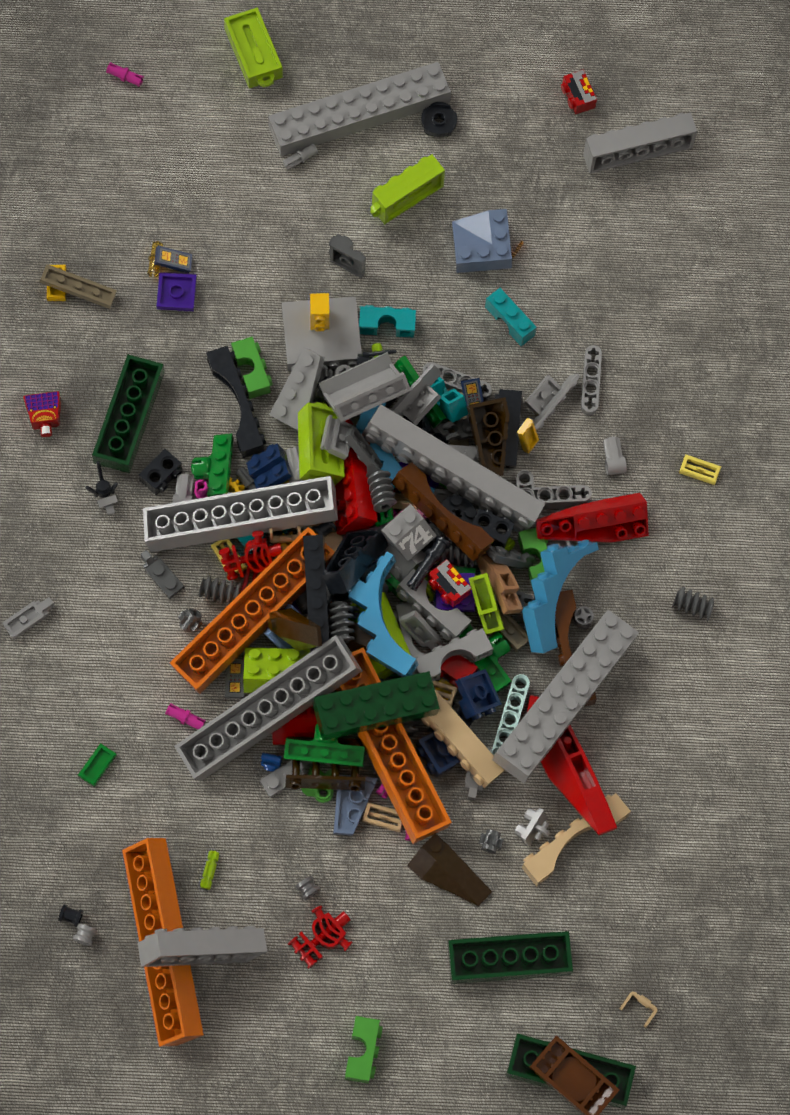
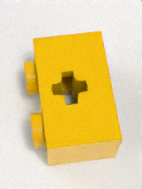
(319, 311)

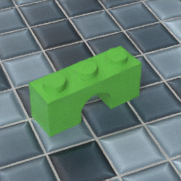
(247, 353)
(529, 543)
(361, 1068)

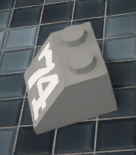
(408, 532)

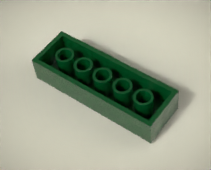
(128, 413)
(375, 705)
(509, 957)
(527, 1050)

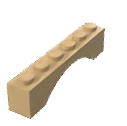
(542, 864)

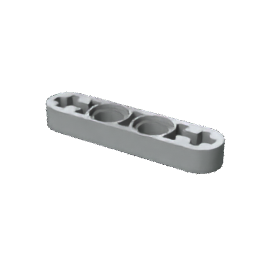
(457, 378)
(591, 380)

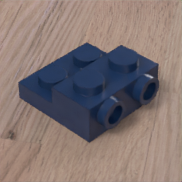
(269, 467)
(477, 695)
(436, 755)

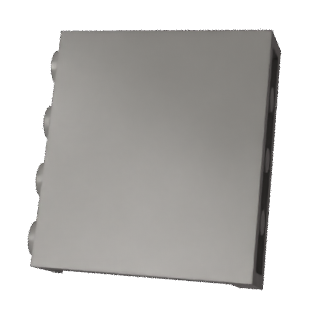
(337, 344)
(364, 387)

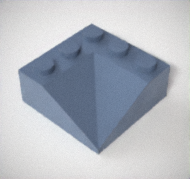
(482, 242)

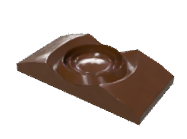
(574, 1078)

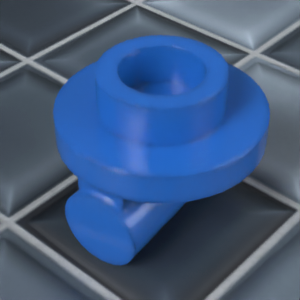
(270, 762)

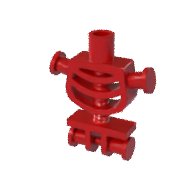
(233, 562)
(336, 924)

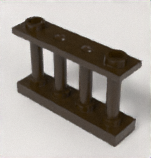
(334, 781)

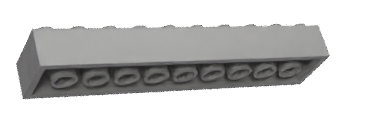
(358, 108)
(452, 468)
(240, 514)
(565, 696)
(268, 708)

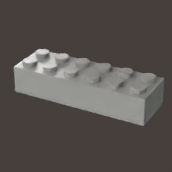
(639, 142)
(202, 946)

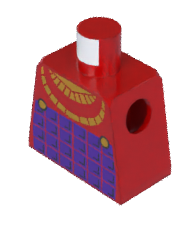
(44, 411)

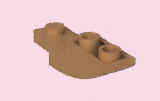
(503, 584)

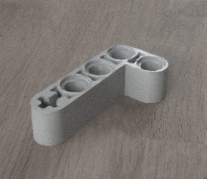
(553, 492)

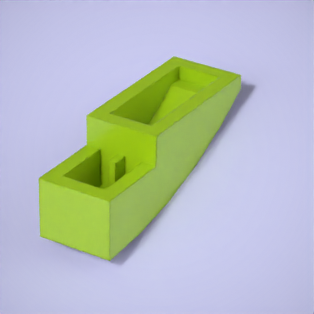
(486, 604)

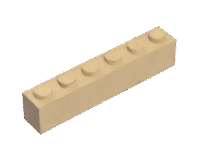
(463, 744)

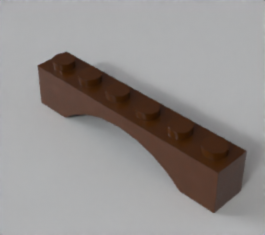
(468, 537)
(564, 613)

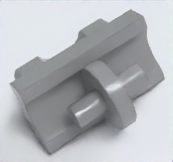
(536, 828)

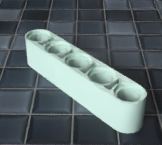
(511, 711)

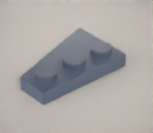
(351, 806)

